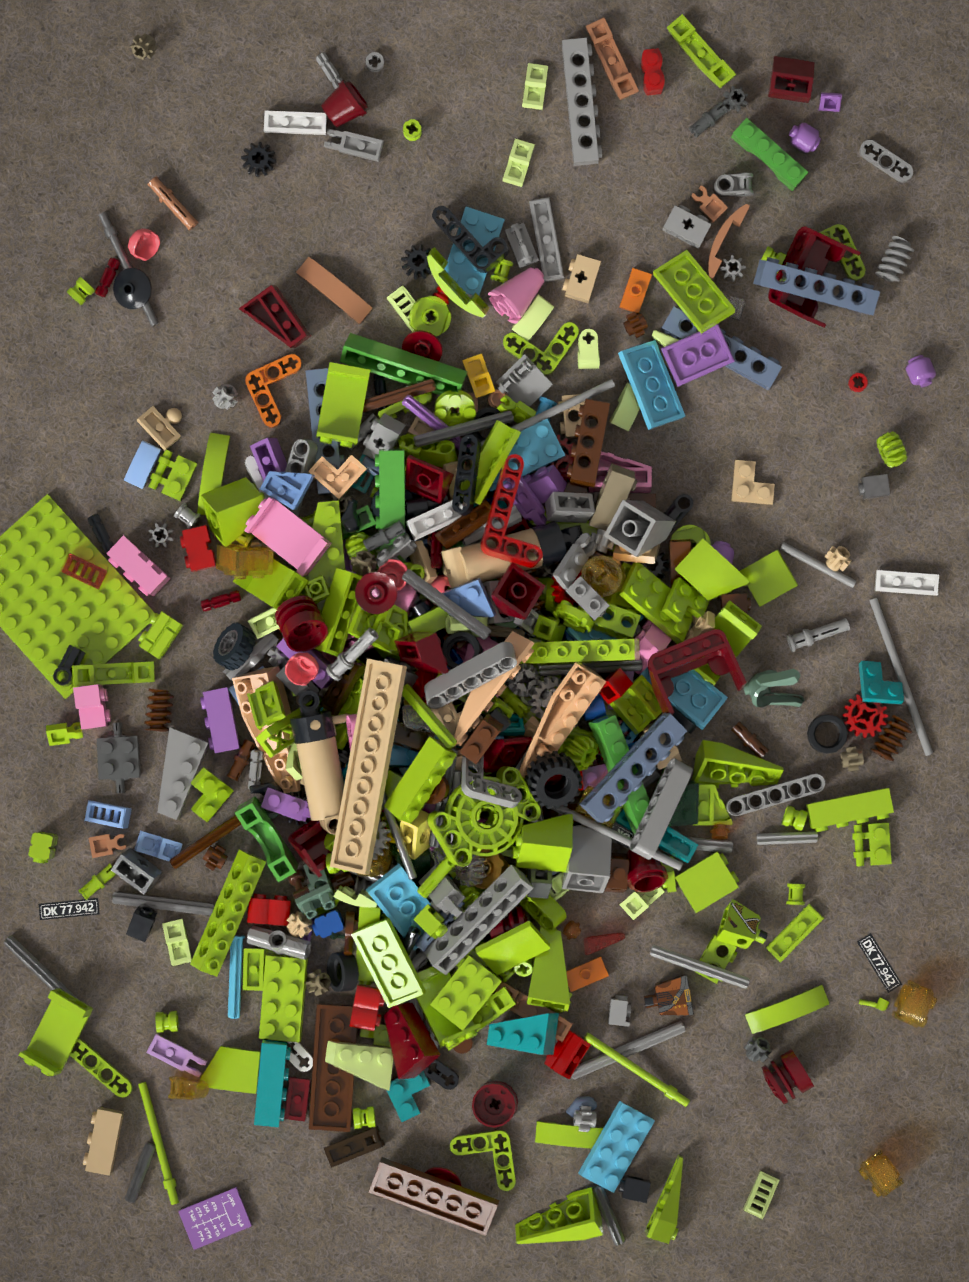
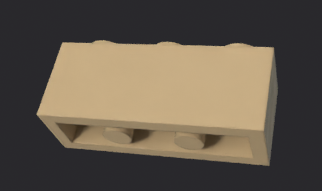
(103, 1141)

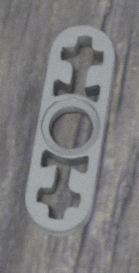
(870, 158)

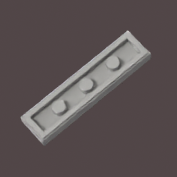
(546, 239)

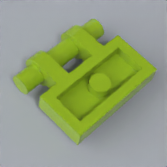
(178, 478)
(879, 844)

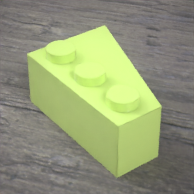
(362, 1060)

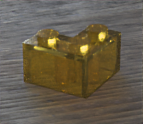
(244, 561)

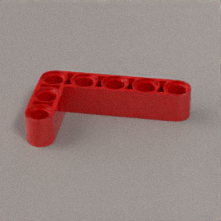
(503, 516)

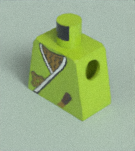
(740, 926)

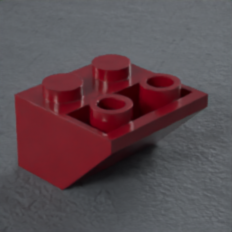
(791, 79)
(422, 652)

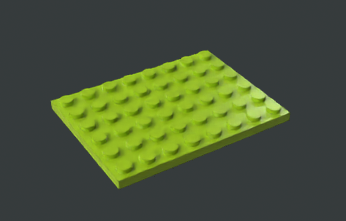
(51, 610)

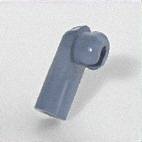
(584, 1101)

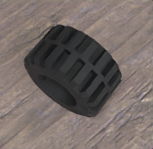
(559, 793)

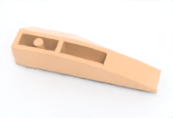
(247, 684)
(480, 698)
(563, 712)

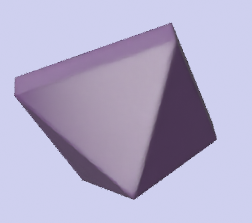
(830, 102)

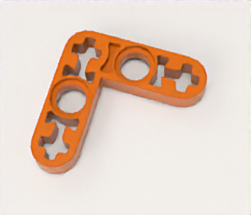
(262, 372)

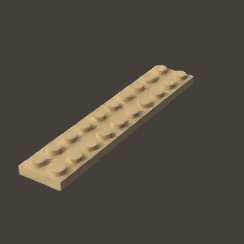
(368, 766)

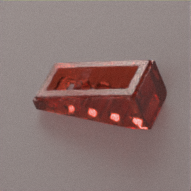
(70, 557)
(598, 942)

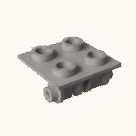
(524, 382)

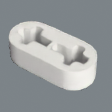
(303, 1053)

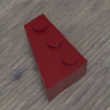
(277, 316)
(409, 1041)

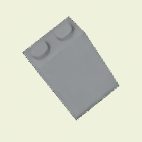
(638, 527)
(589, 861)

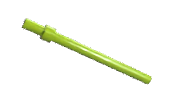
(669, 1091)
(169, 1182)

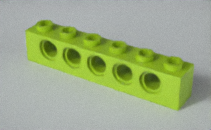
(585, 651)
(228, 913)

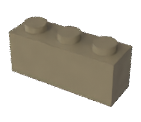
(614, 489)

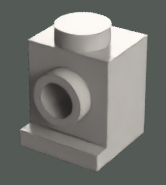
(619, 1011)

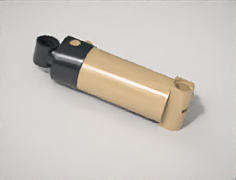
(470, 563)
(319, 759)

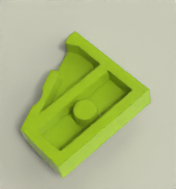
(711, 807)

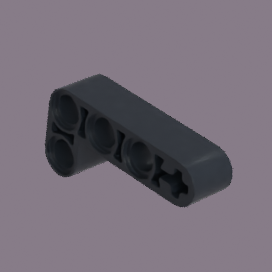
(466, 237)

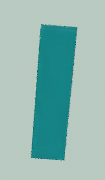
(671, 842)

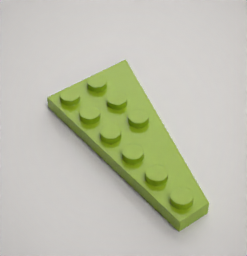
(328, 524)

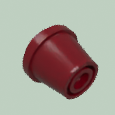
(344, 104)
(645, 874)

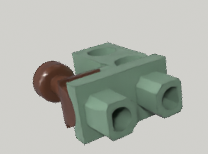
(314, 895)

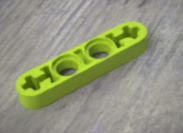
(97, 1069)

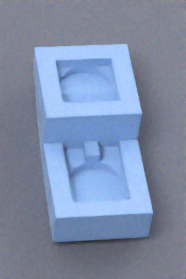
(142, 464)
(157, 846)

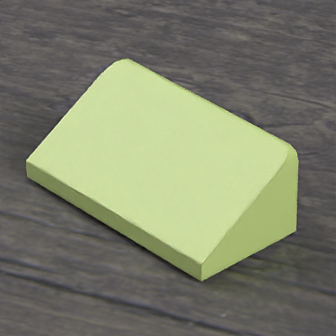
(264, 623)

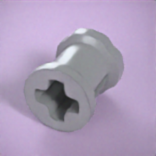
(187, 515)

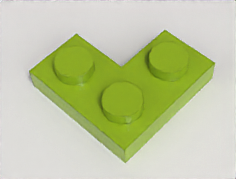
(683, 598)
(214, 794)

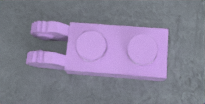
(174, 1054)

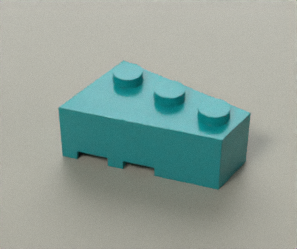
(526, 1034)

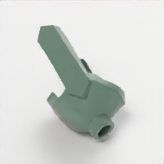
(762, 682)

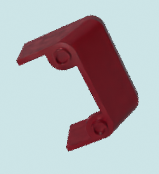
(811, 251)
(704, 649)
(310, 845)

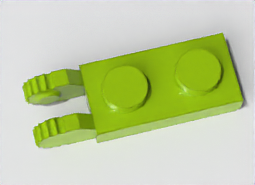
(398, 407)

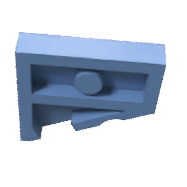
(287, 487)
(472, 598)

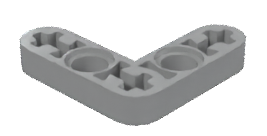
(505, 794)

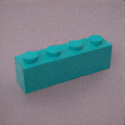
(270, 1083)

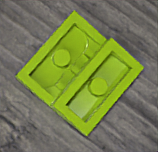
(769, 578)
(637, 705)
(254, 967)

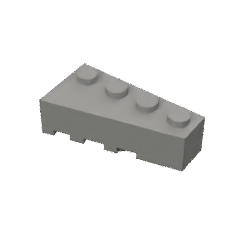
(181, 766)

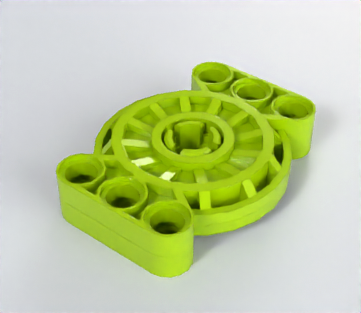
(471, 836)

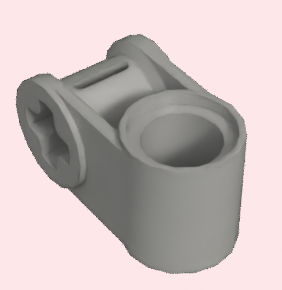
(736, 185)

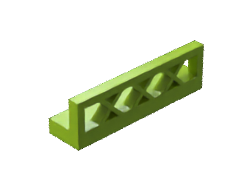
(492, 456)
(276, 729)

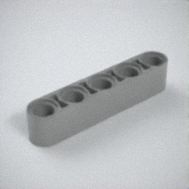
(306, 460)
(470, 675)
(786, 795)
(661, 808)

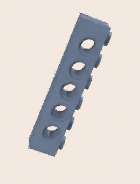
(865, 302)
(771, 365)
(315, 379)
(594, 802)

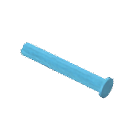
(235, 977)

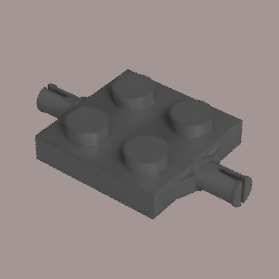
(118, 757)

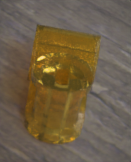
(185, 1088)

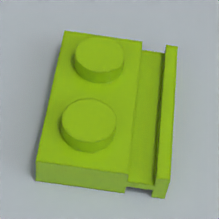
(266, 705)

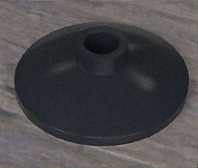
(140, 288)

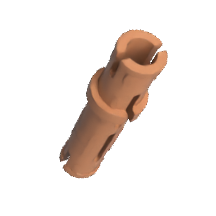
(156, 185)

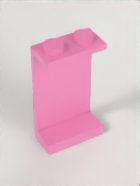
(287, 535)

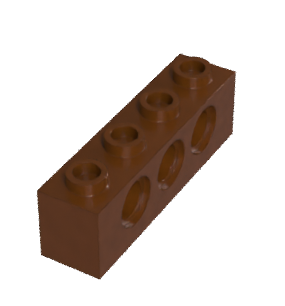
(599, 412)

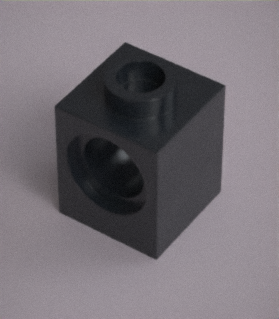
(141, 923)
(635, 1188)

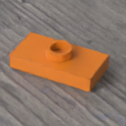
(635, 290)
(586, 974)

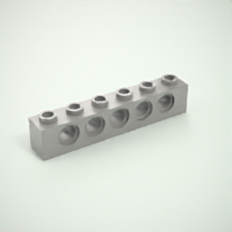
(579, 48)
(478, 919)

